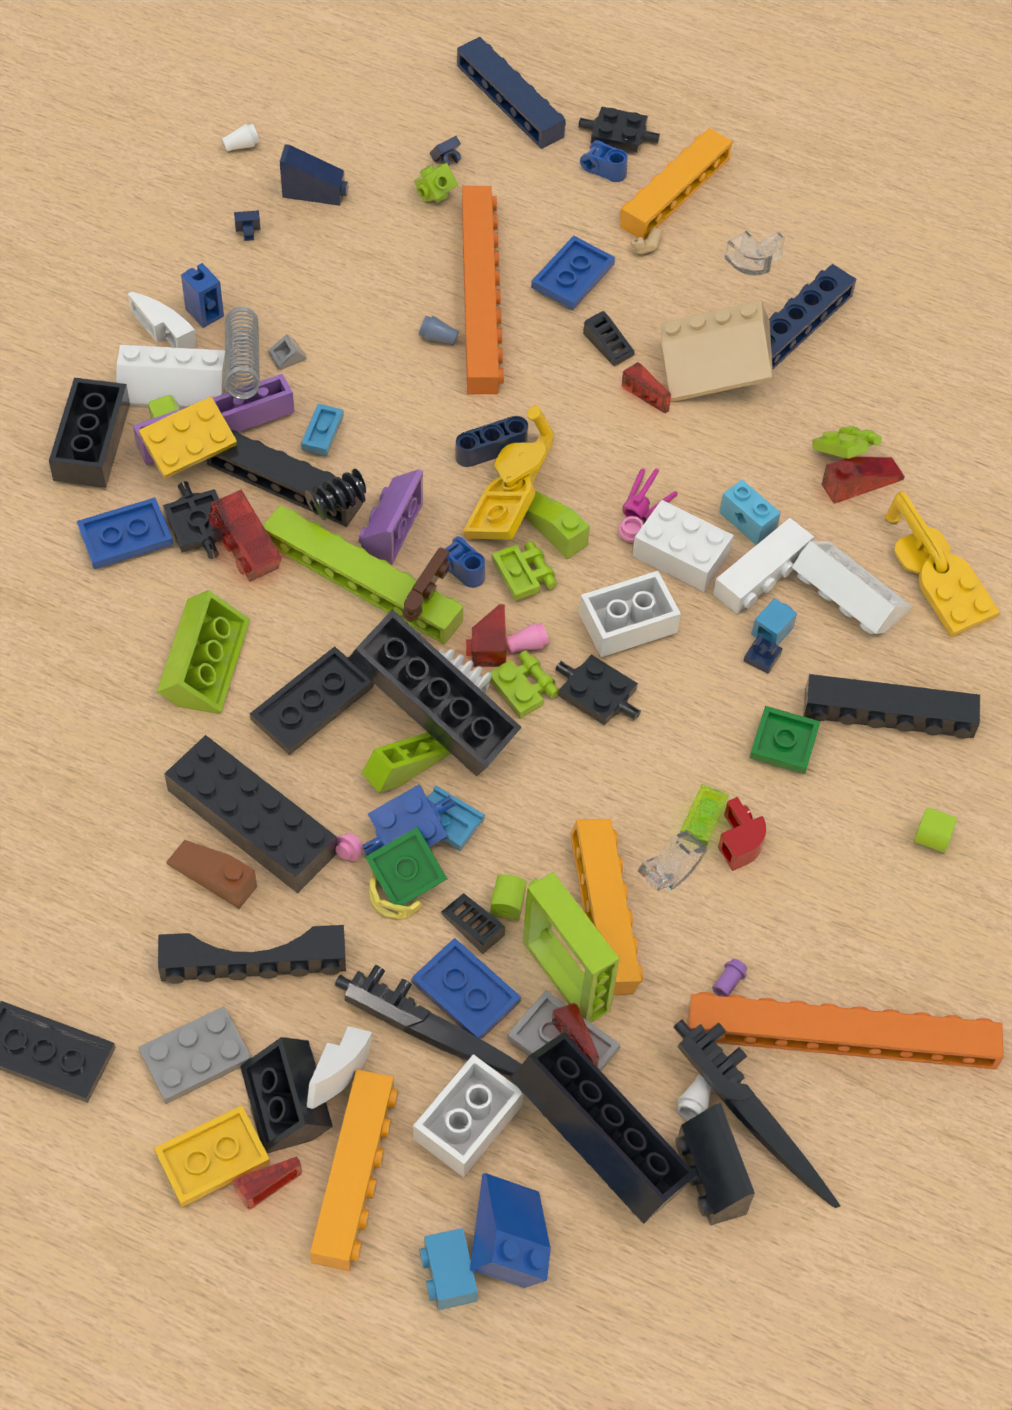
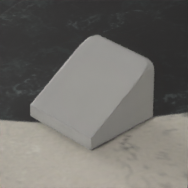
(286, 352)

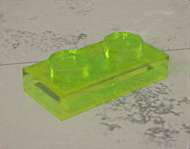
(705, 813)

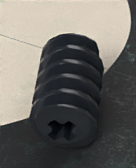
(336, 494)

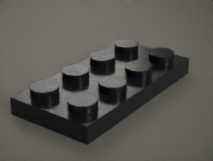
(311, 700)
(51, 1052)

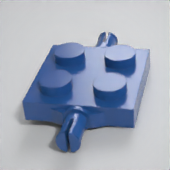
(404, 814)

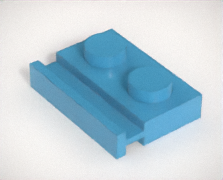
(458, 821)

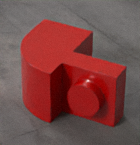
(745, 839)

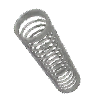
(242, 337)

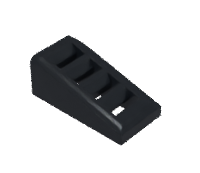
(601, 324)
(481, 942)

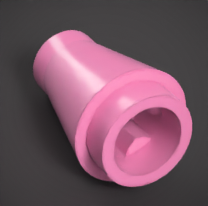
(529, 638)

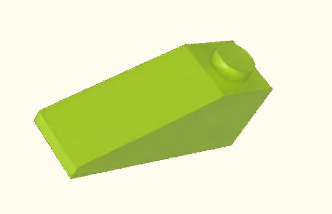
(558, 524)
(402, 760)

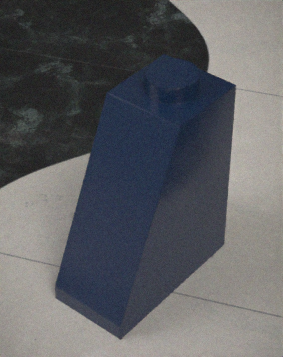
(310, 178)

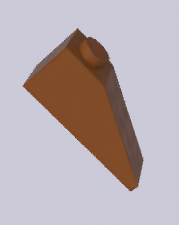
(215, 872)

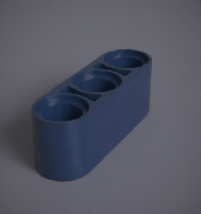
(488, 440)

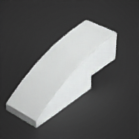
(162, 321)
(338, 1066)

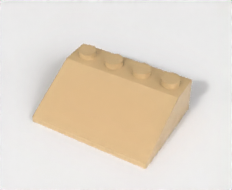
(717, 350)

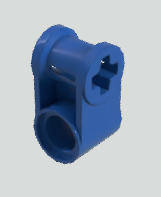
(607, 161)
(466, 563)

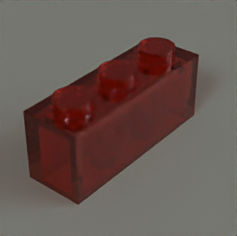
(244, 535)

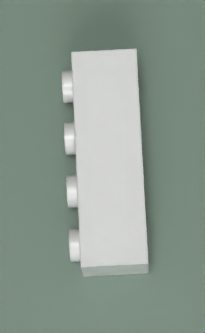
(762, 566)

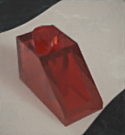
(488, 639)

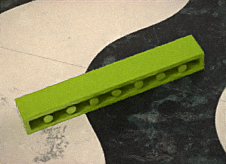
(359, 572)

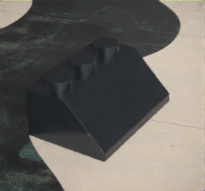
(278, 1095)
(720, 1171)

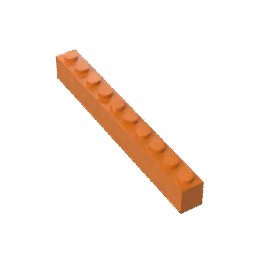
(480, 291)
(850, 1030)

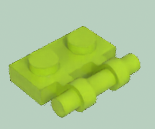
(846, 442)
(518, 575)
(517, 690)

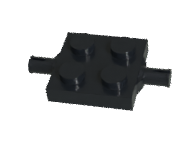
(619, 129)
(191, 521)
(598, 689)

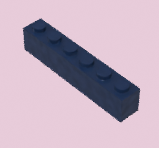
(511, 92)

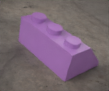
(393, 516)

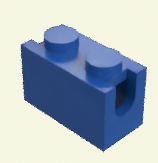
(202, 290)

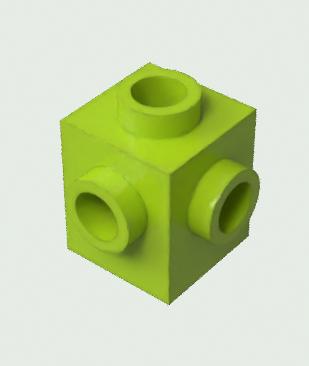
(435, 182)

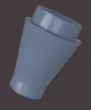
(436, 330)

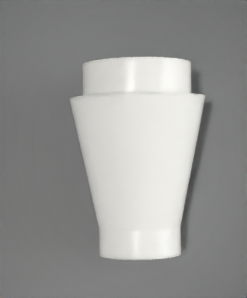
(241, 138)
(694, 1099)

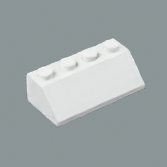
(165, 371)
(850, 587)

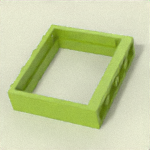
(552, 905)

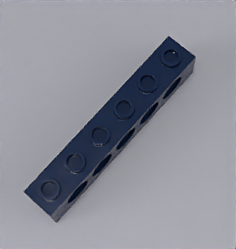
(808, 311)

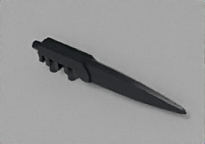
(418, 1021)
(726, 1080)

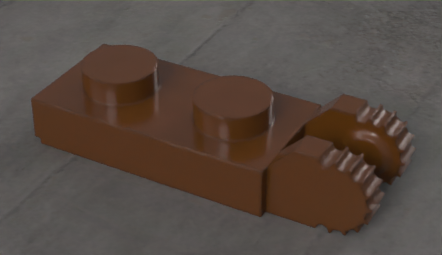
(425, 585)

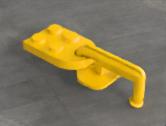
(511, 494)
(954, 595)

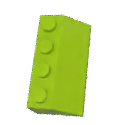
(203, 654)

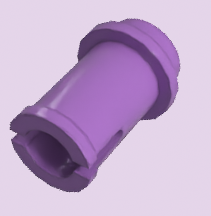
(730, 977)

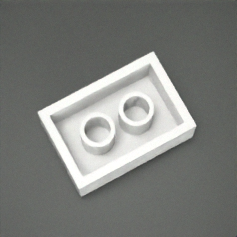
(682, 545)
(629, 613)
(468, 1115)

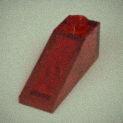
(858, 476)

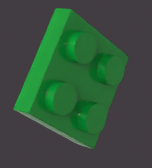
(784, 739)
(406, 867)

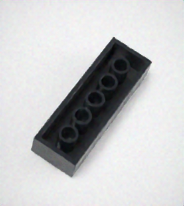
(434, 693)
(251, 813)
(603, 1126)

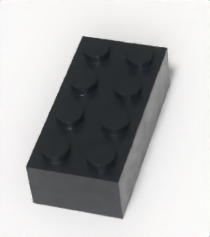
(89, 432)

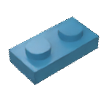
(322, 429)

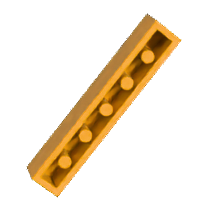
(675, 183)
(606, 895)
(353, 1170)

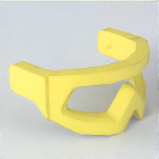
(404, 911)

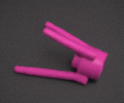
(639, 504)

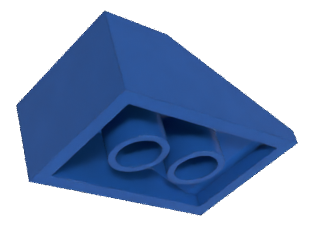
(510, 1234)

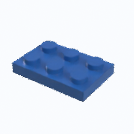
(573, 272)
(124, 533)
(466, 989)

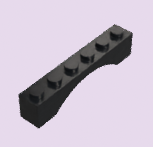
(188, 958)

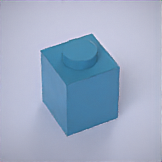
(774, 622)

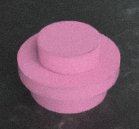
(629, 528)
(349, 847)

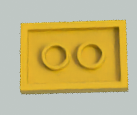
(187, 437)
(211, 1155)

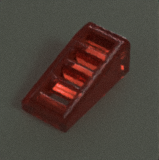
(646, 387)
(570, 1020)
(263, 1183)

